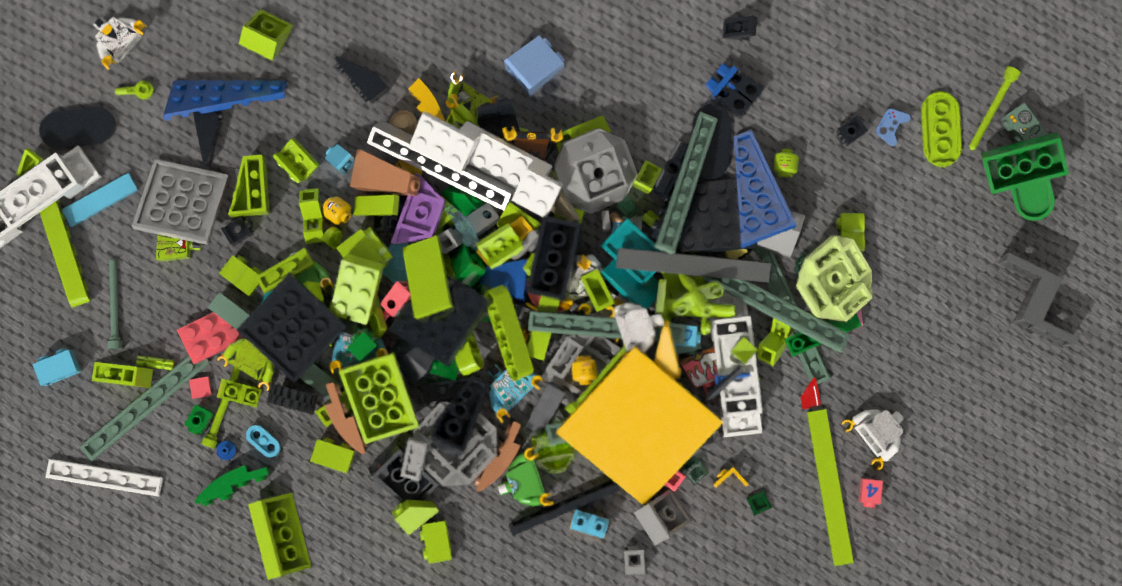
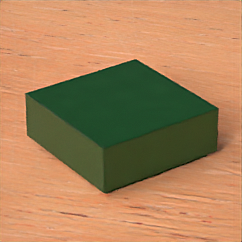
(758, 503)

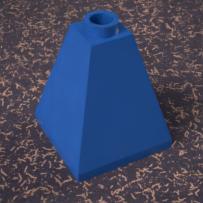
(510, 275)

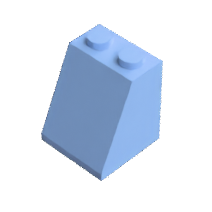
(534, 64)

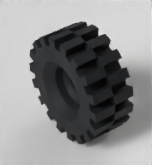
(292, 399)

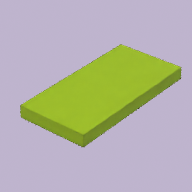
(427, 277)

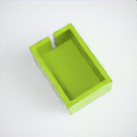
(357, 288)

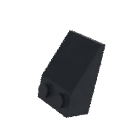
(387, 473)

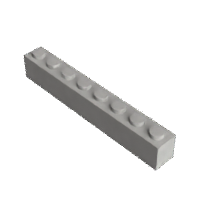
(471, 180)

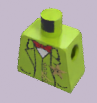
(174, 249)

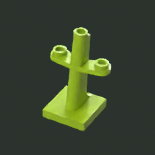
(693, 292)
(665, 303)

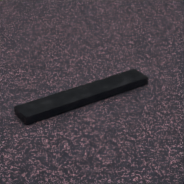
(563, 507)

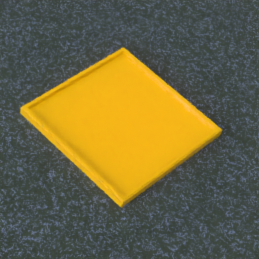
(639, 426)

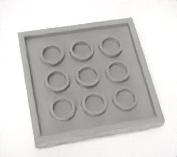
(180, 202)

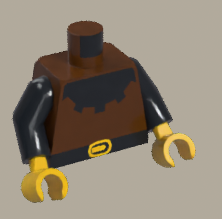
(535, 143)

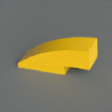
(428, 101)

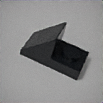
(740, 28)

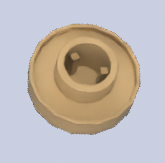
(405, 121)

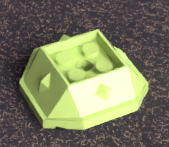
(835, 279)

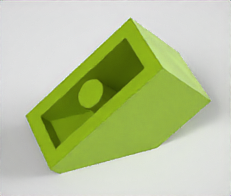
(413, 514)

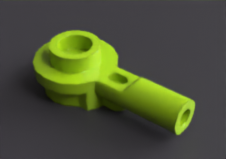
(143, 90)

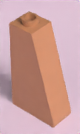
(381, 176)

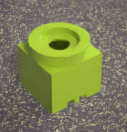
(366, 245)

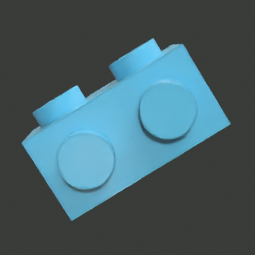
(57, 367)

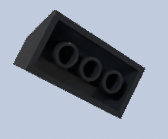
(555, 258)

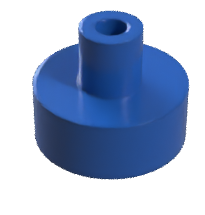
(230, 453)

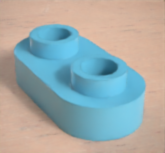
(263, 441)

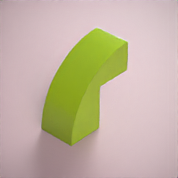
(312, 215)
(774, 344)

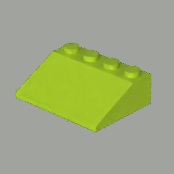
(379, 397)

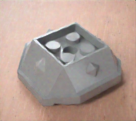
(581, 157)
(574, 346)
(466, 467)

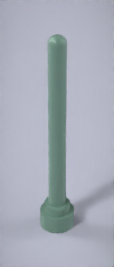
(114, 340)

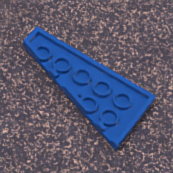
(219, 95)
(760, 201)

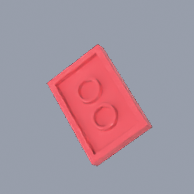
(207, 337)

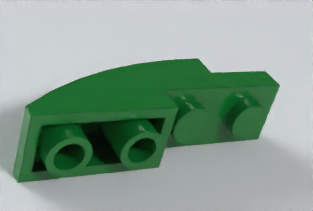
(800, 342)
(224, 485)

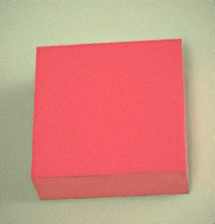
(200, 387)

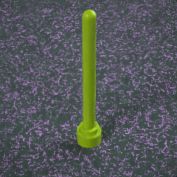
(1011, 74)
(571, 407)
(211, 439)

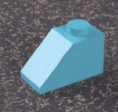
(339, 159)

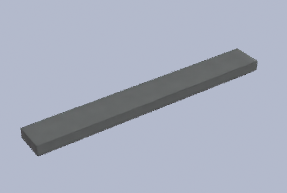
(693, 265)

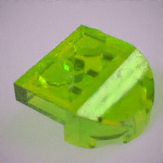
(552, 457)

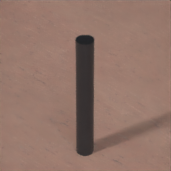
(722, 385)

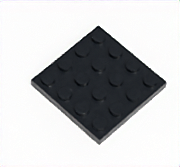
(712, 219)
(292, 327)
(445, 331)

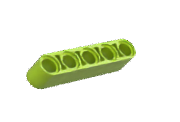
(508, 333)

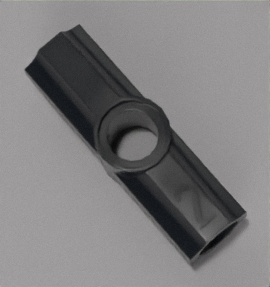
(666, 178)

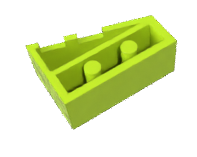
(251, 191)

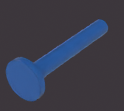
(742, 375)

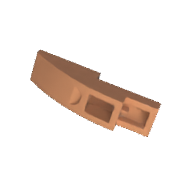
(346, 426)
(499, 465)

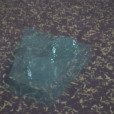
(463, 226)

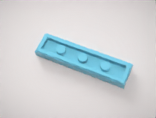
(100, 199)

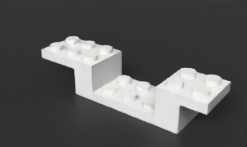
(490, 155)
(42, 187)
(741, 398)

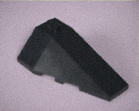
(411, 360)
(456, 422)

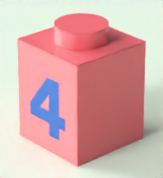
(870, 492)

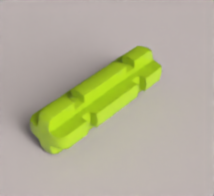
(155, 362)

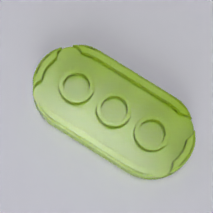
(941, 129)

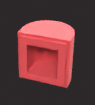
(674, 482)

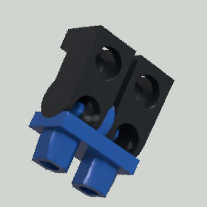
(735, 90)

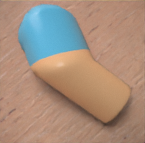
(616, 219)

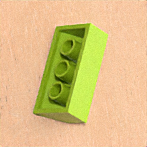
(279, 535)

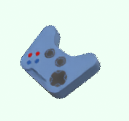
(889, 124)

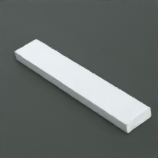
(104, 477)

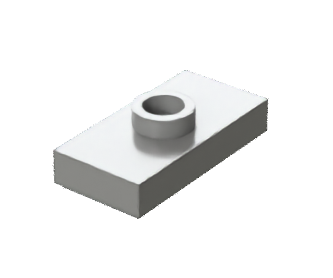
(414, 459)

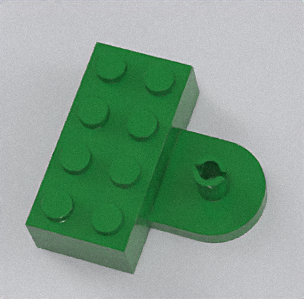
(1027, 172)

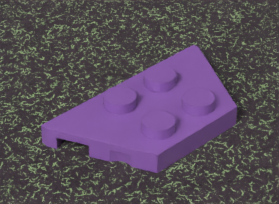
(419, 215)

